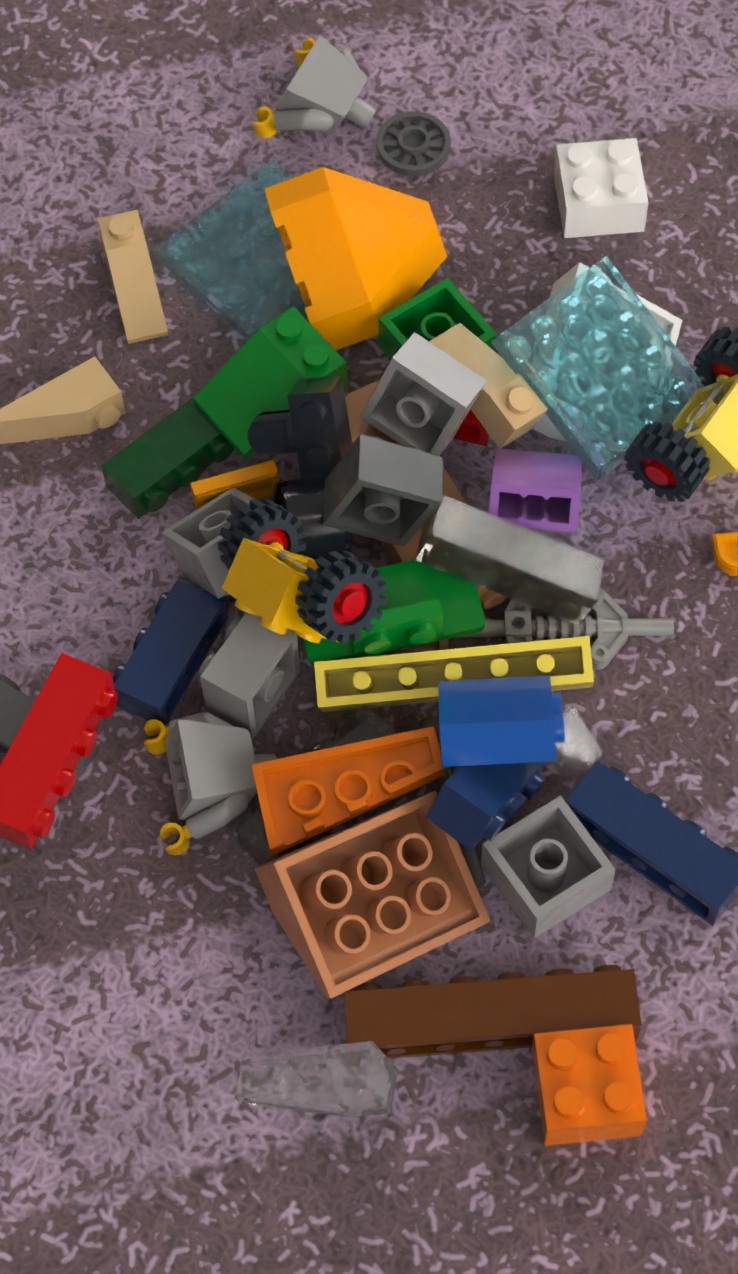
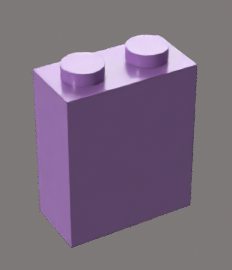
(536, 489)

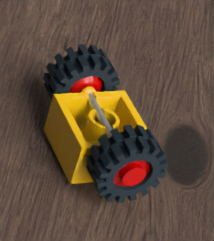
(292, 590)

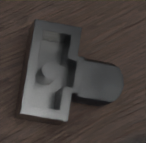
(312, 427)

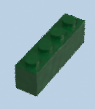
(165, 459)

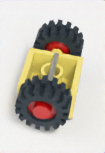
(704, 433)

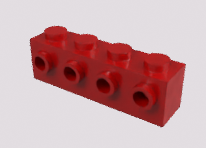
(50, 745)

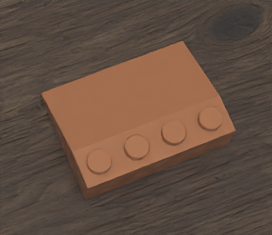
(373, 895)

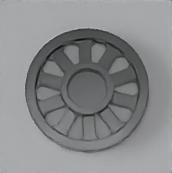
(413, 143)

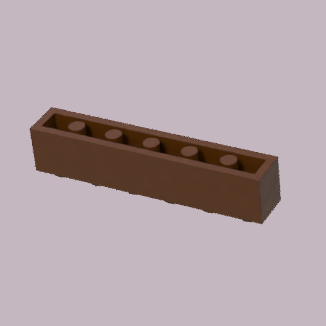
(489, 1013)

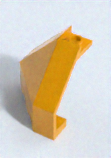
(353, 249)

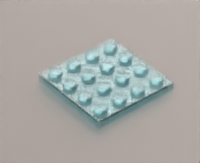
(236, 256)
(599, 365)

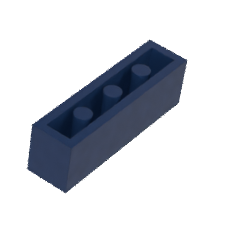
(656, 841)

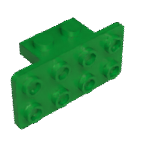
(419, 609)

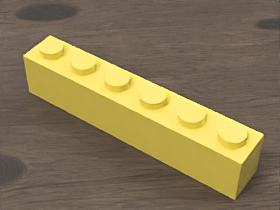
(415, 675)

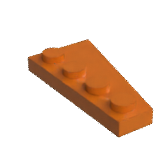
(335, 784)

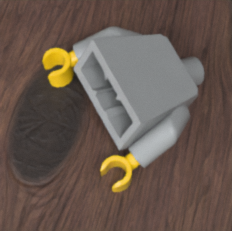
(319, 93)
(207, 771)

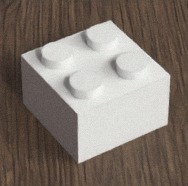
(600, 188)

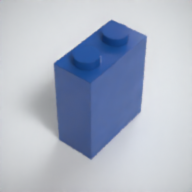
(499, 721)

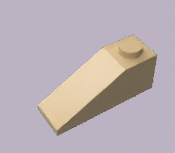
(132, 276)
(505, 403)
(64, 406)

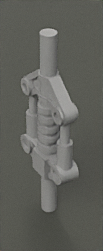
(609, 626)

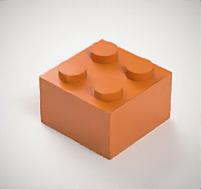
(588, 1084)

